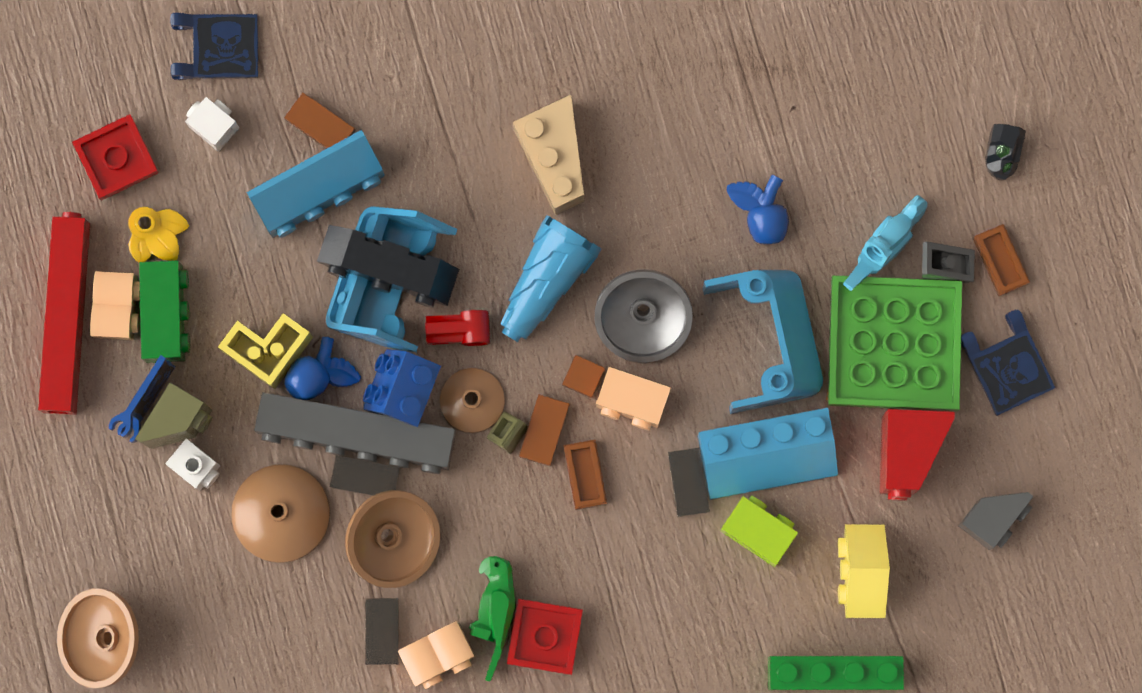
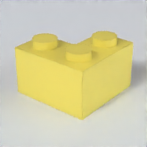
(267, 357)
(864, 571)

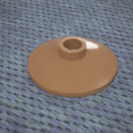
(472, 417)

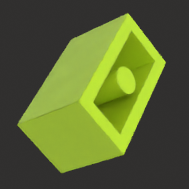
(759, 530)

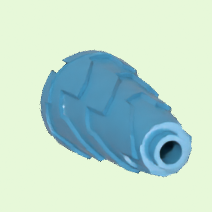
(549, 272)

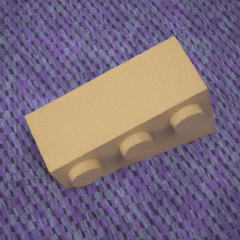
(553, 153)

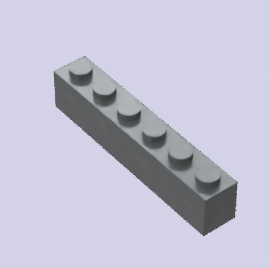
(354, 431)

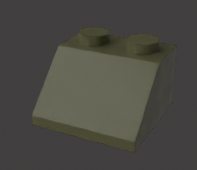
(174, 419)

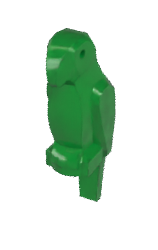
(495, 607)

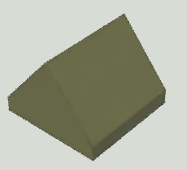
(507, 432)

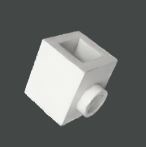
(212, 122)
(194, 465)

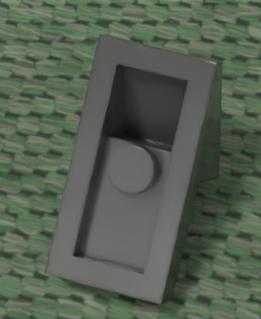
(947, 262)

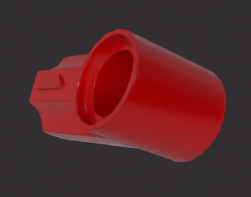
(467, 328)

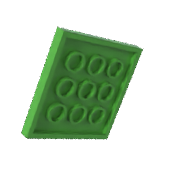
(895, 344)

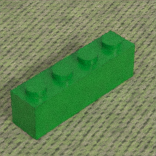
(835, 673)

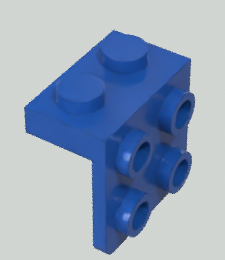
(401, 386)

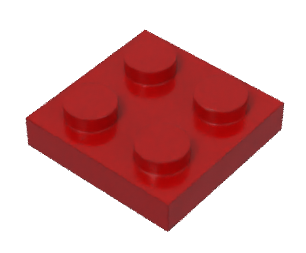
(115, 157)
(544, 636)

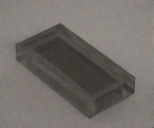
(363, 476)
(688, 482)
(382, 631)

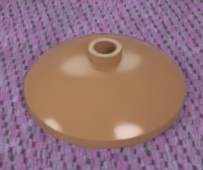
(303, 520)
(407, 548)
(97, 638)

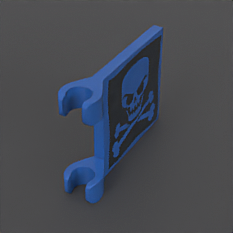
(143, 399)

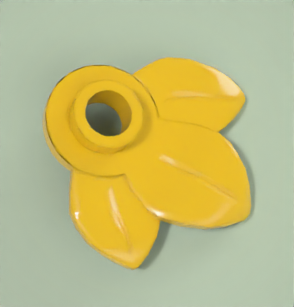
(159, 237)

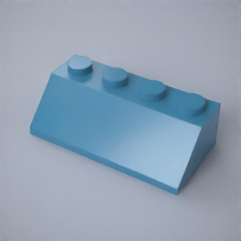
(316, 185)
(768, 453)

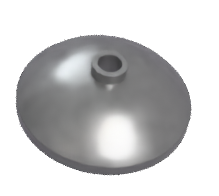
(645, 334)

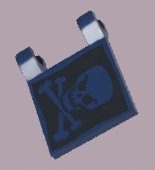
(221, 46)
(1010, 369)

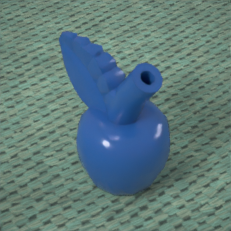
(765, 220)
(311, 376)

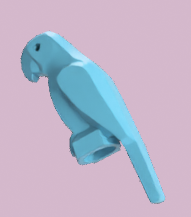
(887, 242)

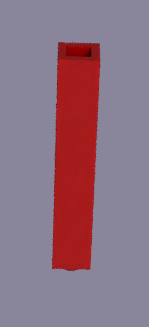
(64, 314)

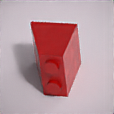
(909, 449)

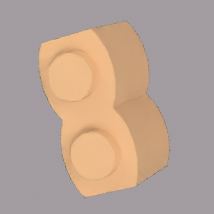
(114, 306)
(436, 655)

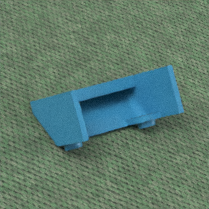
(369, 313)
(801, 372)

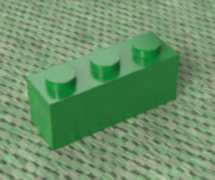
(163, 311)

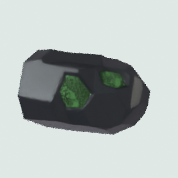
(1004, 150)

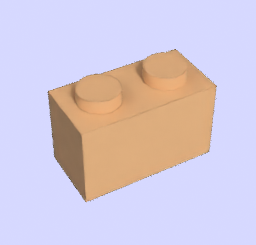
(632, 398)

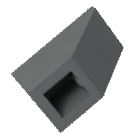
(993, 516)

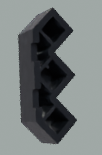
(387, 266)

